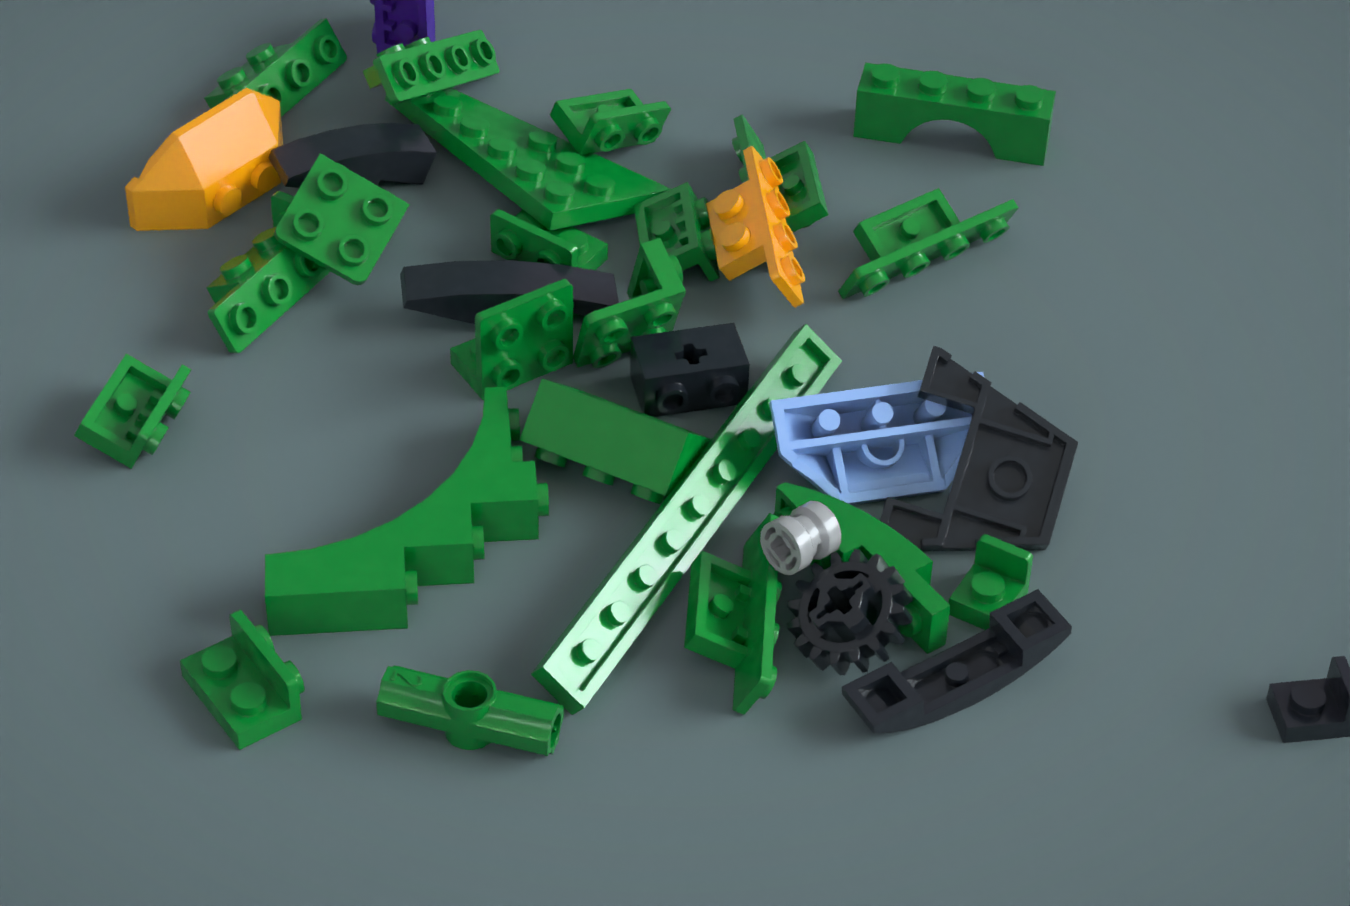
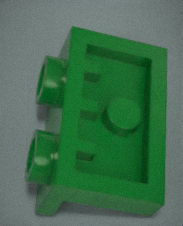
(682, 225)
(529, 241)
(245, 683)

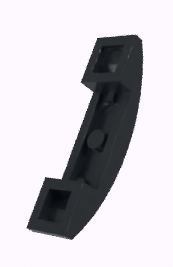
(963, 674)

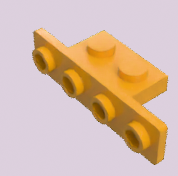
(752, 228)

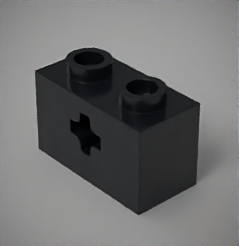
(689, 369)

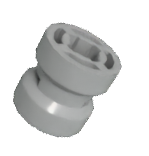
(799, 538)

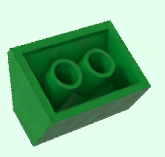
(610, 440)

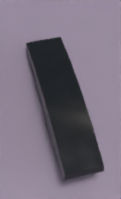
(468, 287)

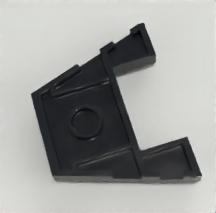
(1006, 474)

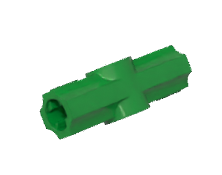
(470, 710)

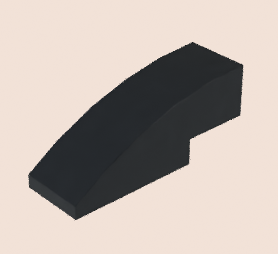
(370, 150)

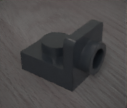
(1313, 707)

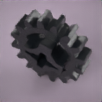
(849, 612)

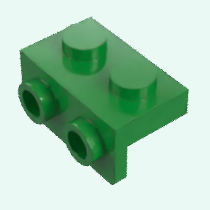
(609, 121)
(131, 410)

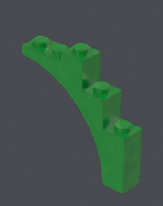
(375, 575)

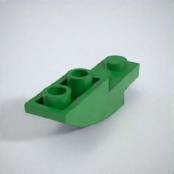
(874, 537)

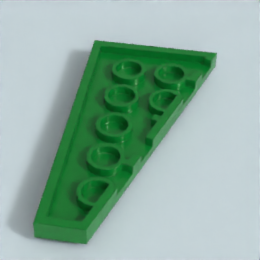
(528, 163)

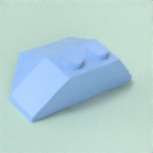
(871, 441)

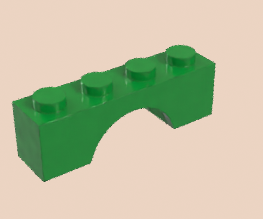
(1008, 116)

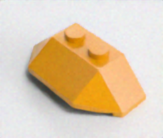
(209, 166)

